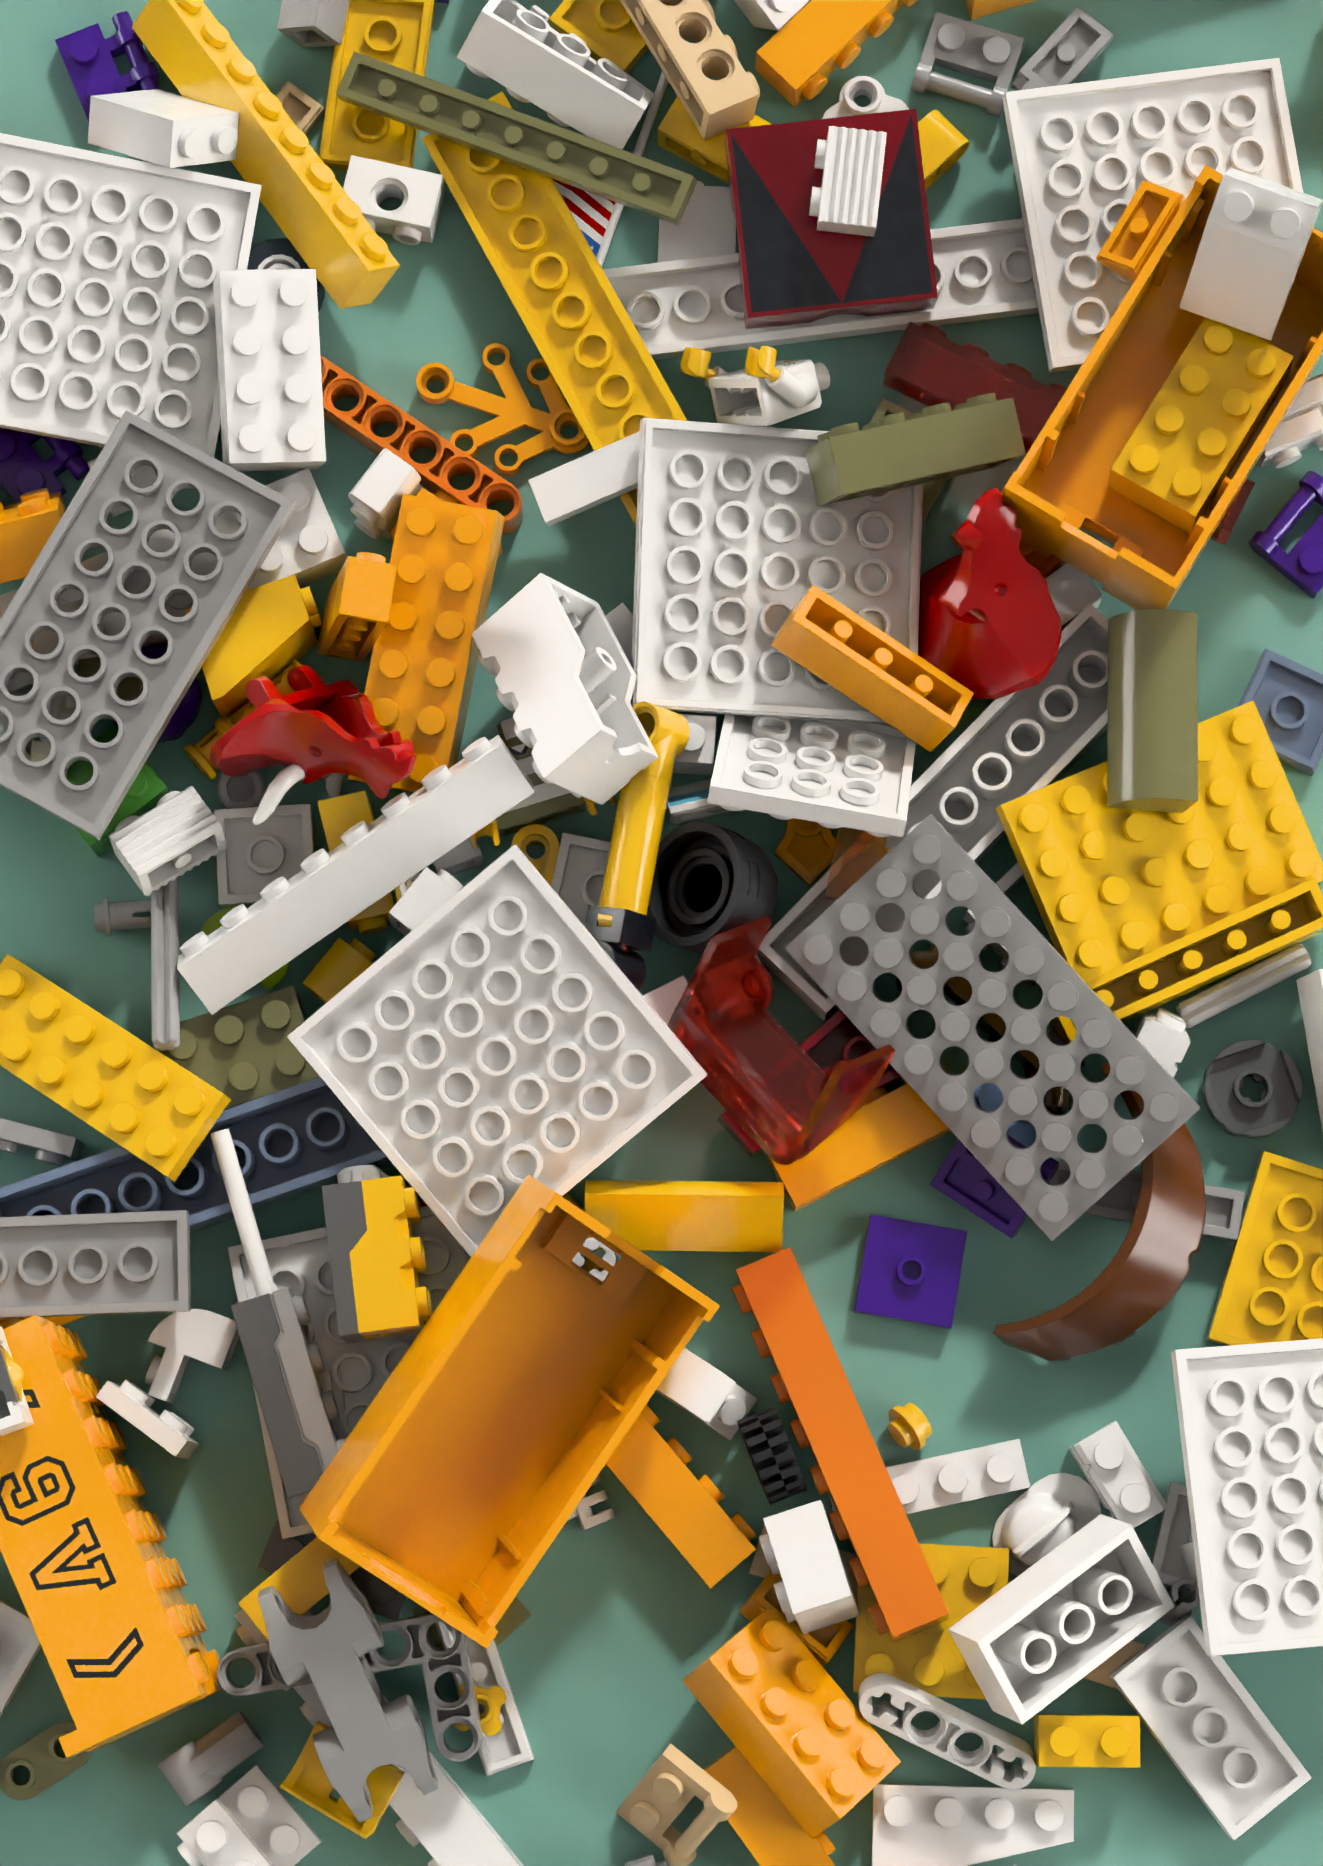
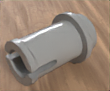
(120, 915)
(1184, 1599)

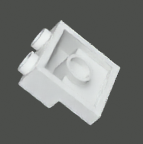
(248, 1828)

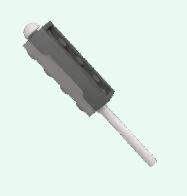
(278, 1351)

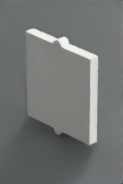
(704, 229)

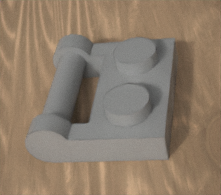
(971, 51)

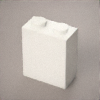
(163, 128)

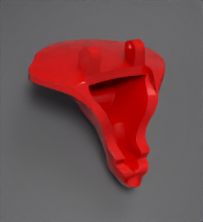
(988, 609)

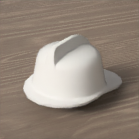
(1044, 1518)

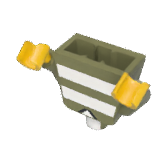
(543, 806)

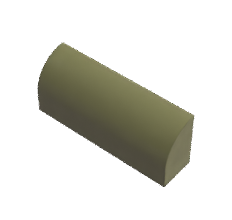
(1152, 710)

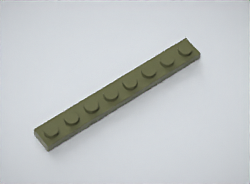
(517, 138)

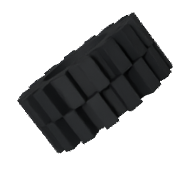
(772, 1455)

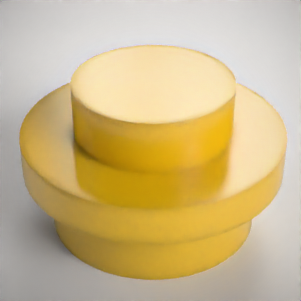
(909, 1426)

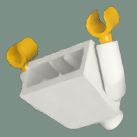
(764, 390)

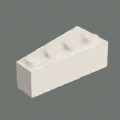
(554, 72)

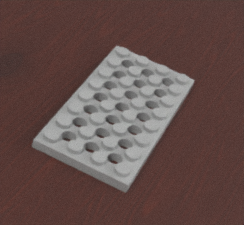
(189, 637)
(951, 1095)

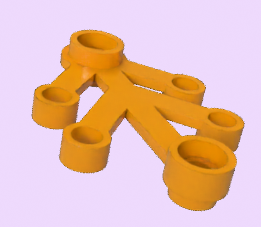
(510, 412)

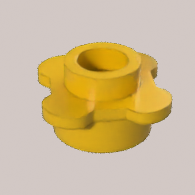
(492, 1701)

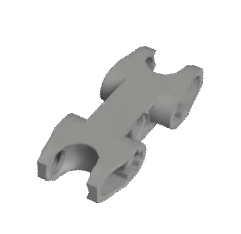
(364, 1726)

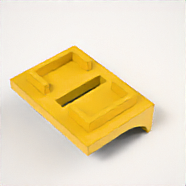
(310, 1784)

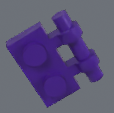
(92, 66)
(24, 469)

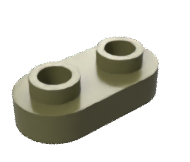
(42, 1760)

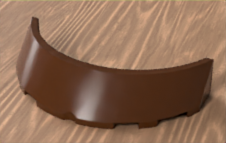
(1145, 1268)

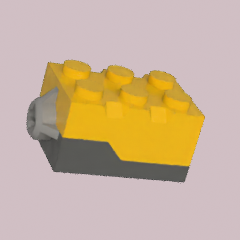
(375, 1255)

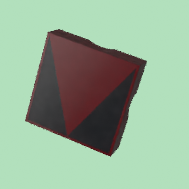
(806, 274)

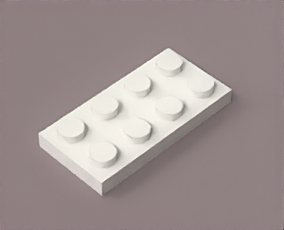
(1210, 1727)

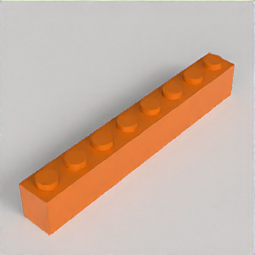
(841, 1445)

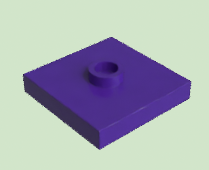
(910, 1271)

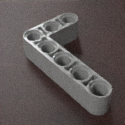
(417, 1651)

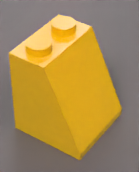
(260, 639)

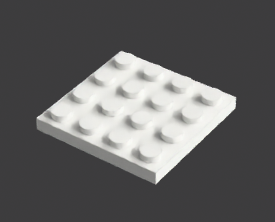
(815, 772)

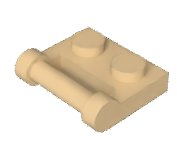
(664, 1795)

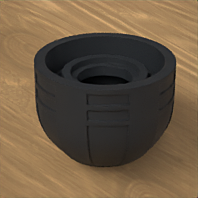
(708, 885)

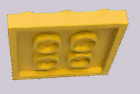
(931, 1657)

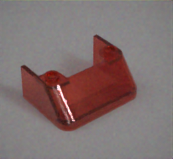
(754, 1062)

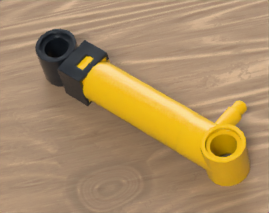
(621, 917)

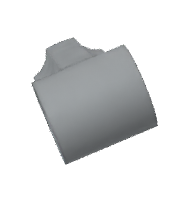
(203, 1763)

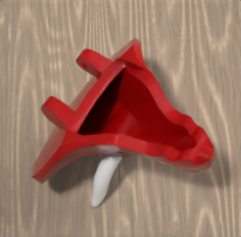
(315, 735)

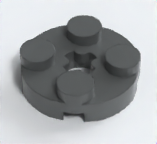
(1264, 1064)

